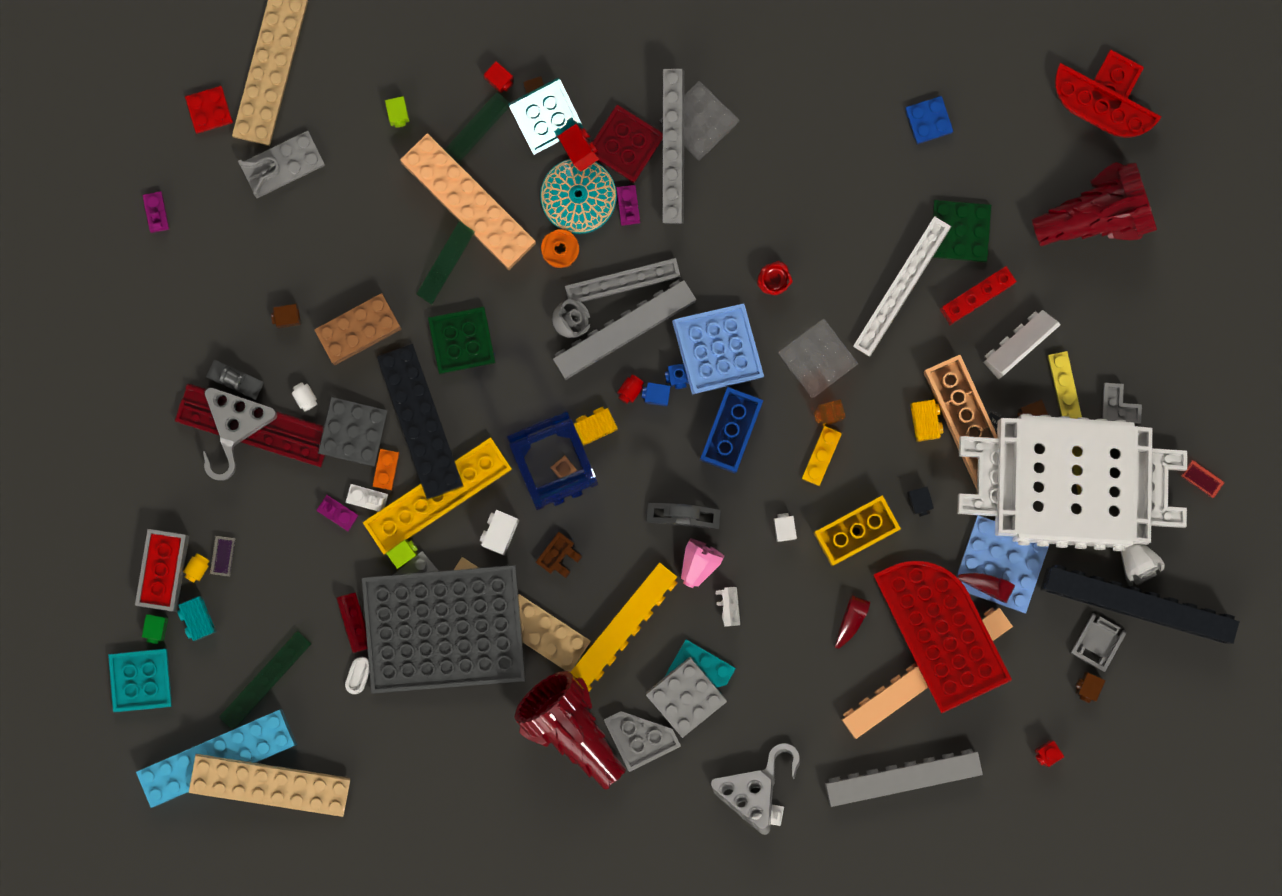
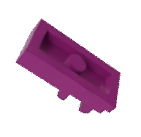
(628, 205)
(156, 212)
(337, 513)

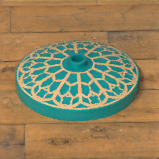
(575, 213)

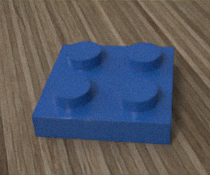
(929, 120)

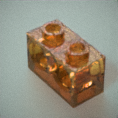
(829, 413)

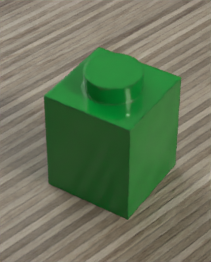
(154, 628)

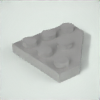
(640, 739)

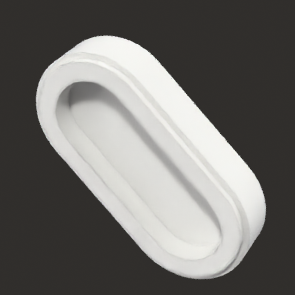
(357, 675)

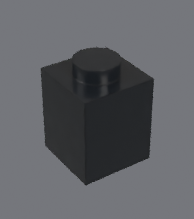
(920, 501)

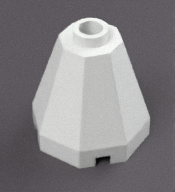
(1140, 563)

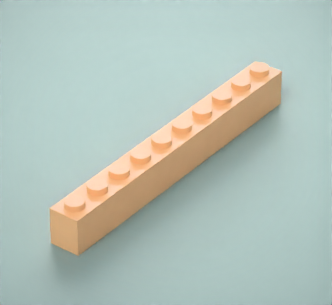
(907, 686)

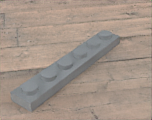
(623, 281)

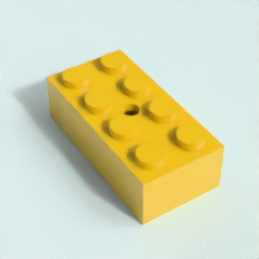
(872, 519)

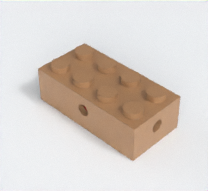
(358, 329)

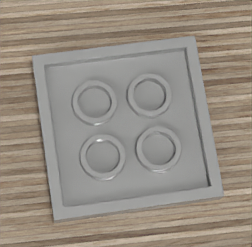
(686, 697)

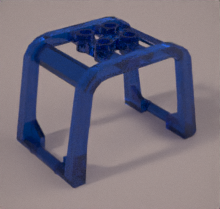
(561, 488)

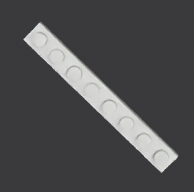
(902, 286)

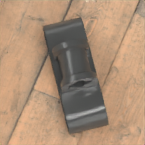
(235, 379)

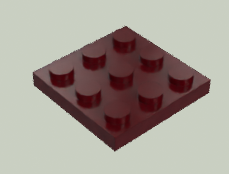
(626, 143)

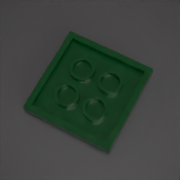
(968, 232)
(461, 340)

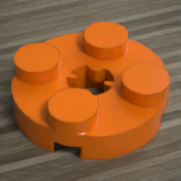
(554, 239)

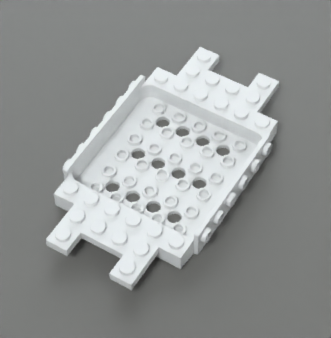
(1008, 479)

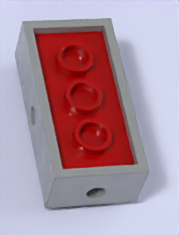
(162, 570)

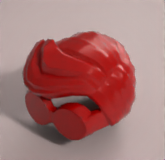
(774, 278)

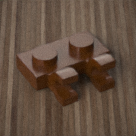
(555, 553)

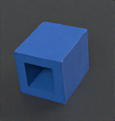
(656, 394)

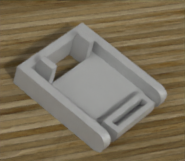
(1100, 639)

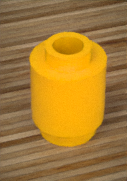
(196, 568)

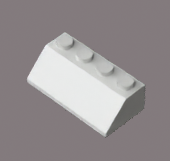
(1022, 343)

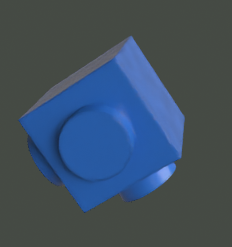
(677, 376)

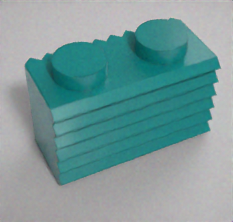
(196, 618)

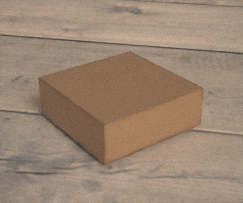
(563, 467)

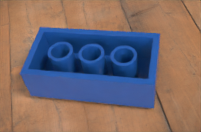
(731, 430)

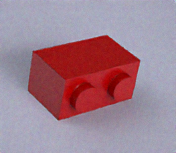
(578, 147)

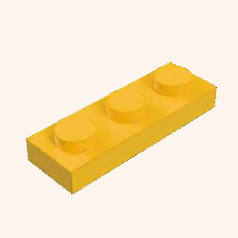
(821, 456)

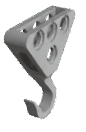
(229, 438)
(743, 784)

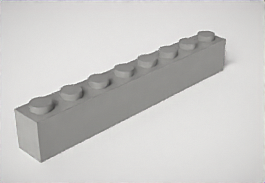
(673, 146)
(624, 329)
(904, 778)

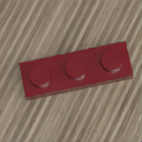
(353, 621)

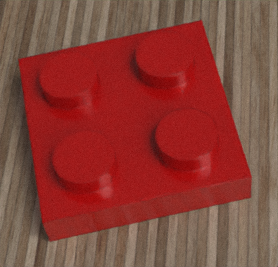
(208, 109)

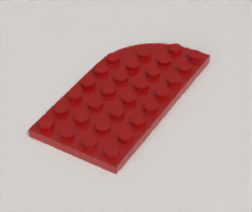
(942, 632)

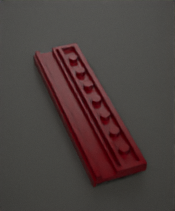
(283, 436)

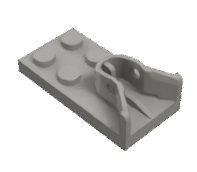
(282, 164)

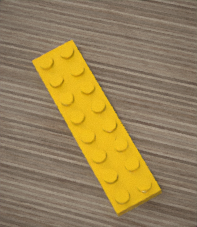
(413, 510)

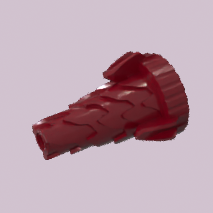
(1112, 208)
(559, 715)

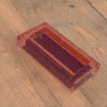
(1202, 479)

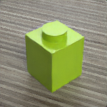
(397, 111)
(402, 553)

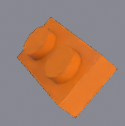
(386, 469)

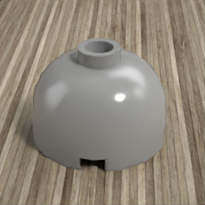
(571, 318)

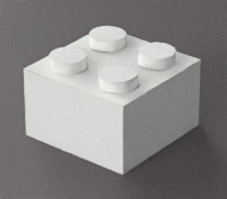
(499, 532)

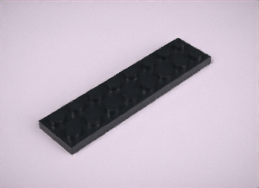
(420, 421)

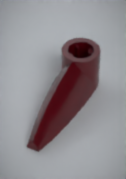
(990, 585)
(852, 620)

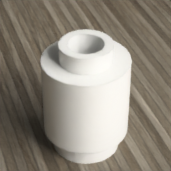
(304, 396)

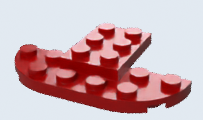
(1105, 98)

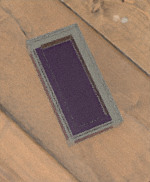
(222, 556)

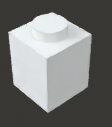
(784, 527)

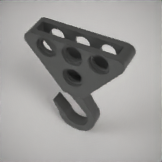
(683, 515)

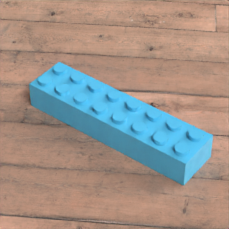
(246, 743)

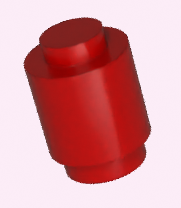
(630, 389)

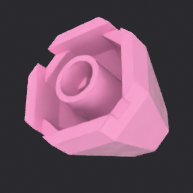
(699, 562)

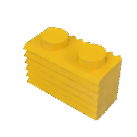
(926, 420)
(595, 426)

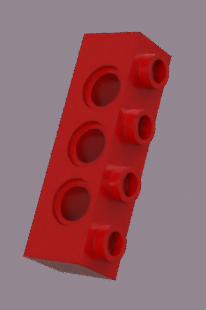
(978, 295)

